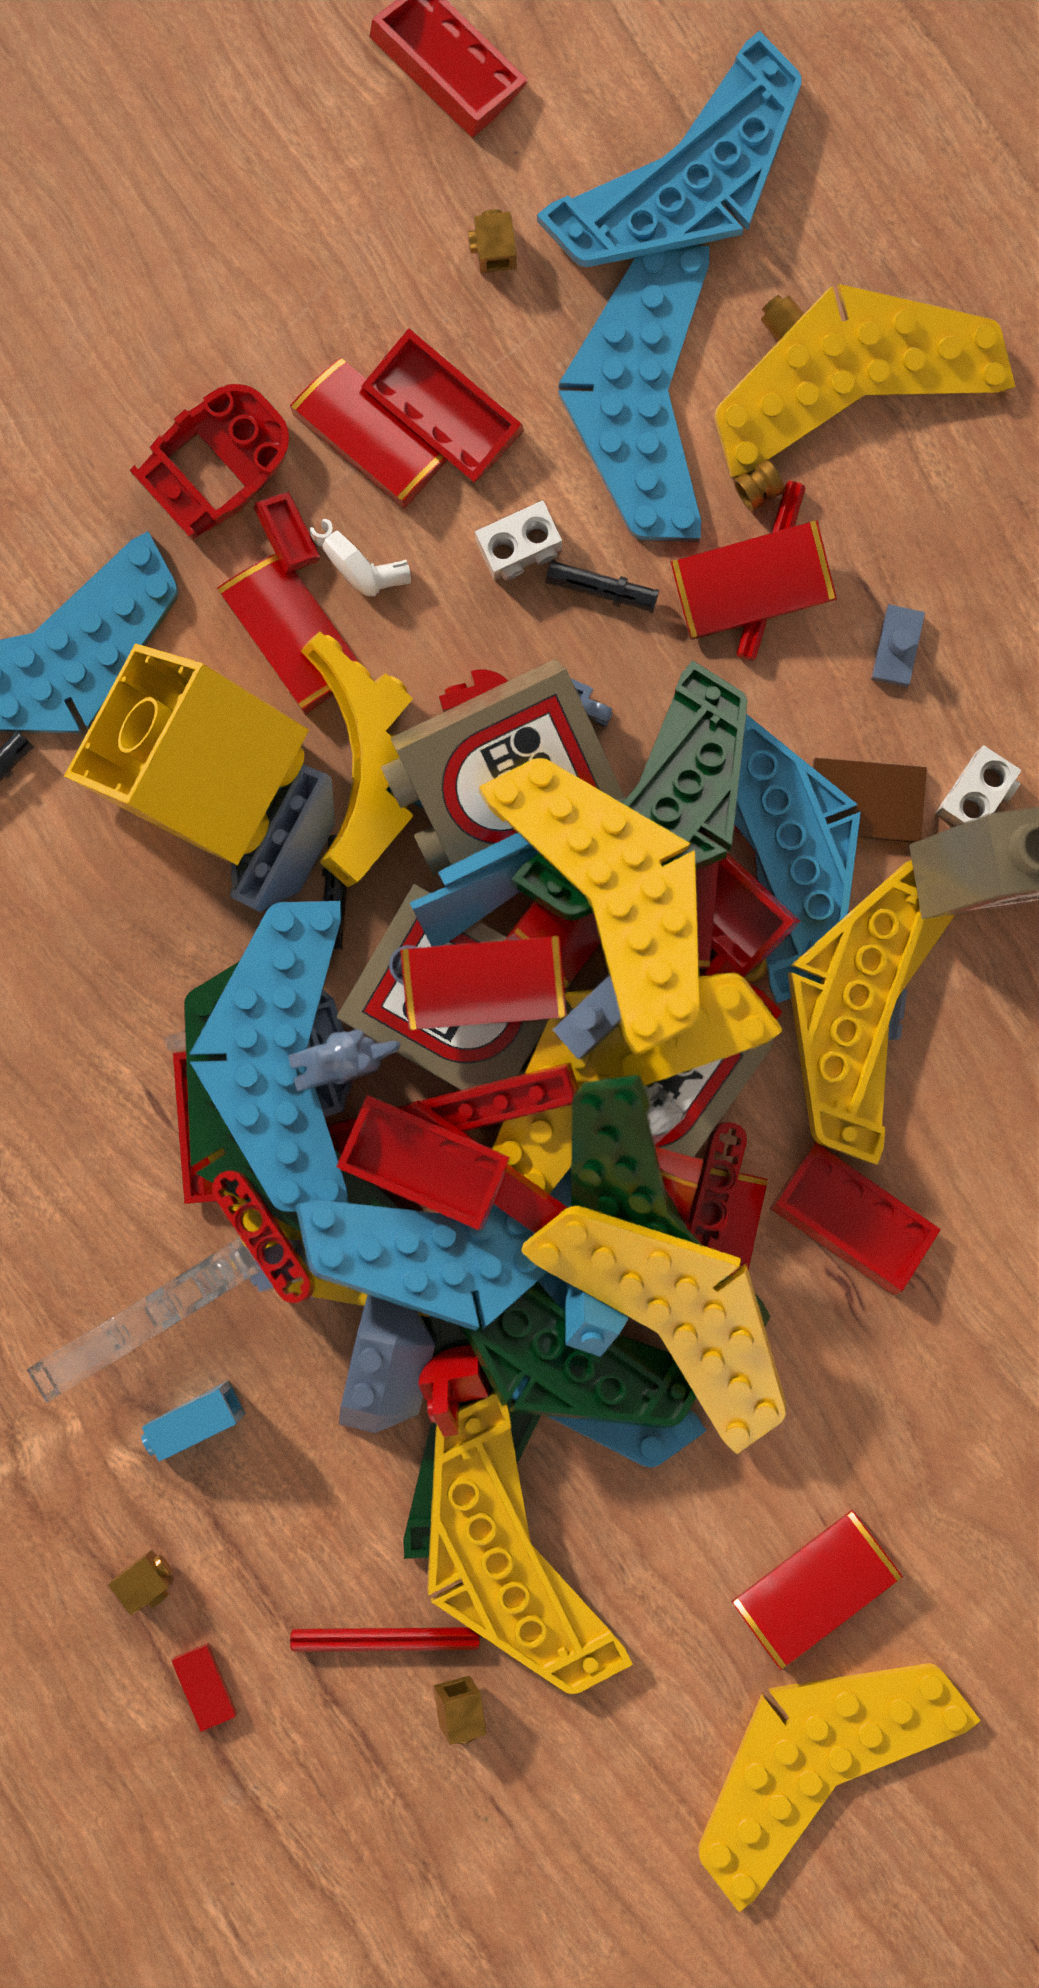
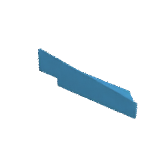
(472, 889)

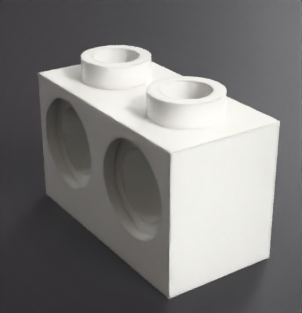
(513, 532)
(973, 787)

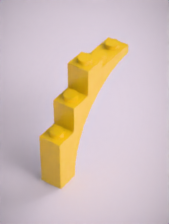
(368, 710)

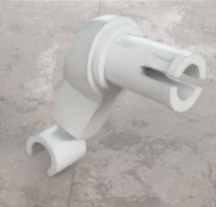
(355, 567)

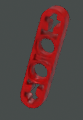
(722, 1195)
(267, 1233)

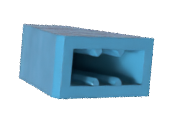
(589, 1322)
(192, 1422)

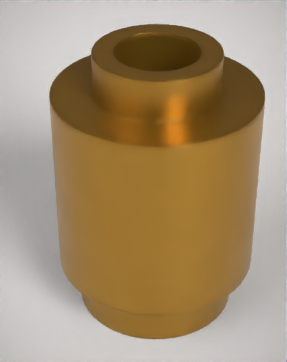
(781, 315)

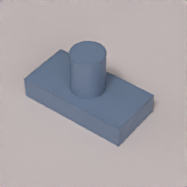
(897, 645)
(590, 1020)

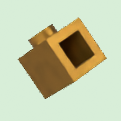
(493, 241)
(143, 1582)
(460, 1710)

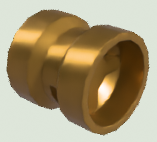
(761, 484)

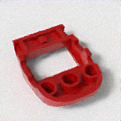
(240, 431)

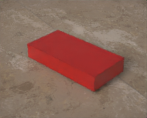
(287, 532)
(204, 1687)

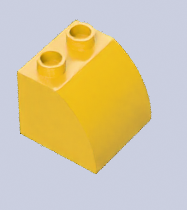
(189, 752)

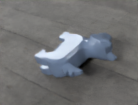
(340, 1060)

